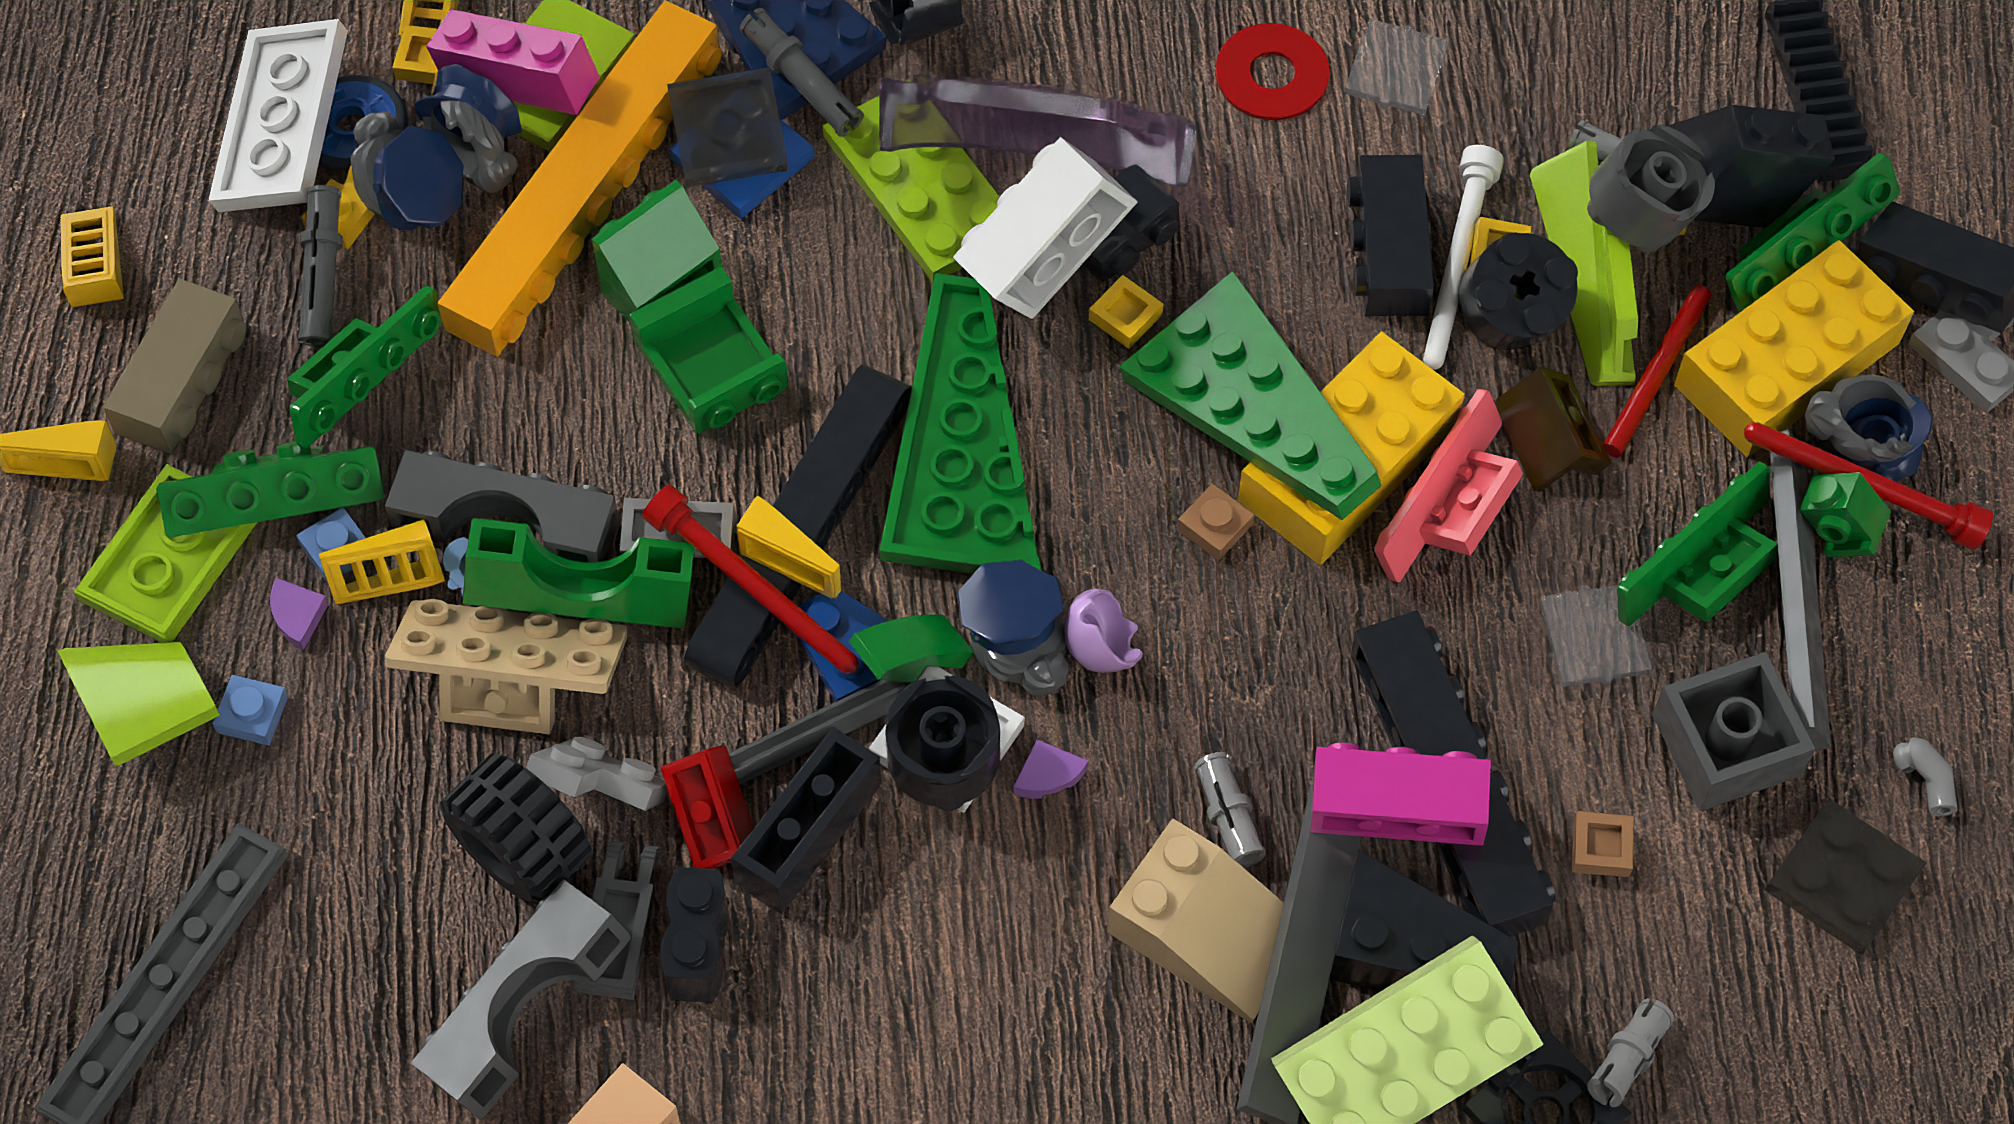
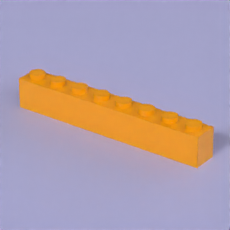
(578, 181)

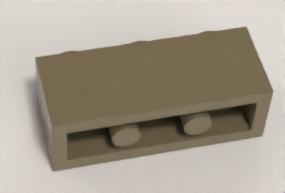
(175, 366)

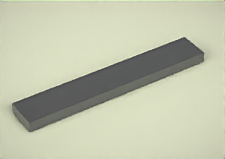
(1800, 599)
(1298, 966)
(162, 979)

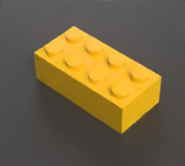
(1791, 344)
(1395, 415)

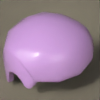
(1099, 633)

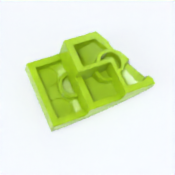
(139, 694)

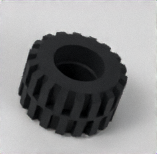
(516, 828)

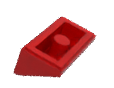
(708, 805)

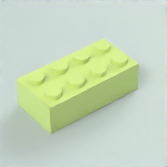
(1411, 1044)

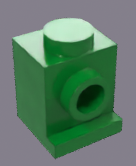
(1845, 514)

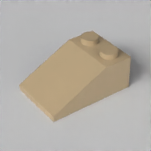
(1200, 918)

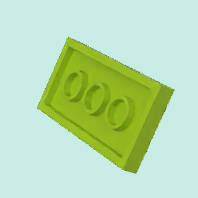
(922, 193)

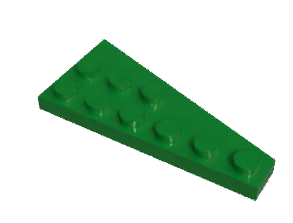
(1246, 389)
(959, 462)

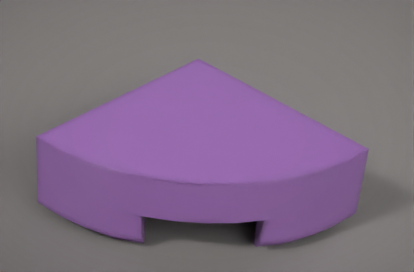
(296, 611)
(1048, 771)

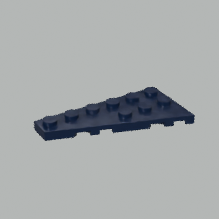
(831, 34)

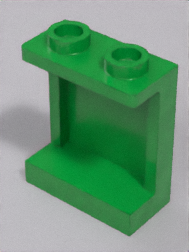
(707, 352)

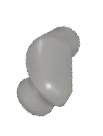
(1935, 770)

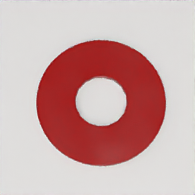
(1264, 103)

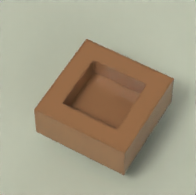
(1215, 521)
(1602, 844)

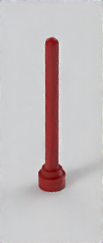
(671, 513)
(1965, 523)

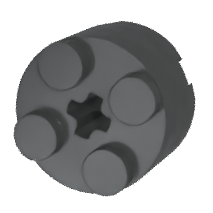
(1650, 187)

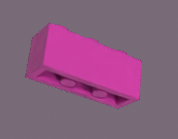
(523, 60)
(1400, 794)

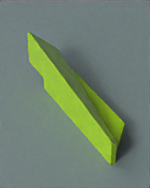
(1606, 299)

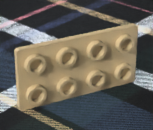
(504, 664)

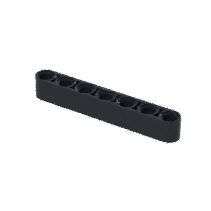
(813, 501)

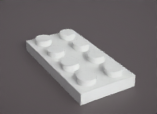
(278, 116)

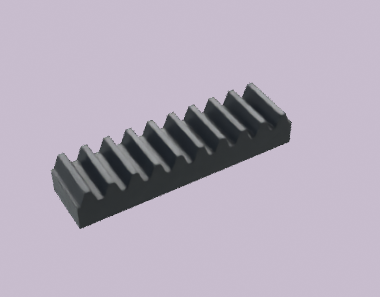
(1818, 80)

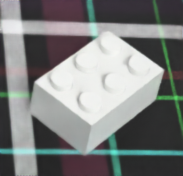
(1044, 228)

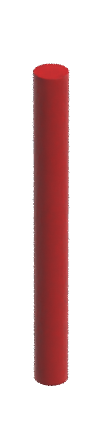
(1656, 370)

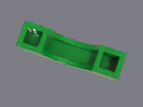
(517, 573)

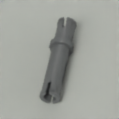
(787, 57)
(320, 249)

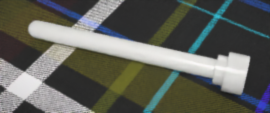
(1479, 171)

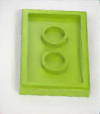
(606, 46)
(156, 578)

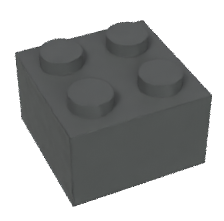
(1733, 731)

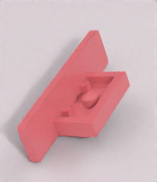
(1454, 494)

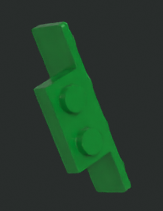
(1810, 229)
(356, 363)
(270, 487)
(1708, 557)

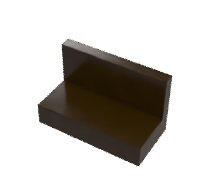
(1550, 428)

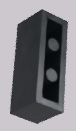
(1391, 235)
(1942, 265)
(807, 820)

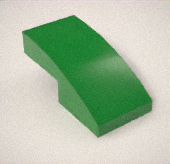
(908, 645)

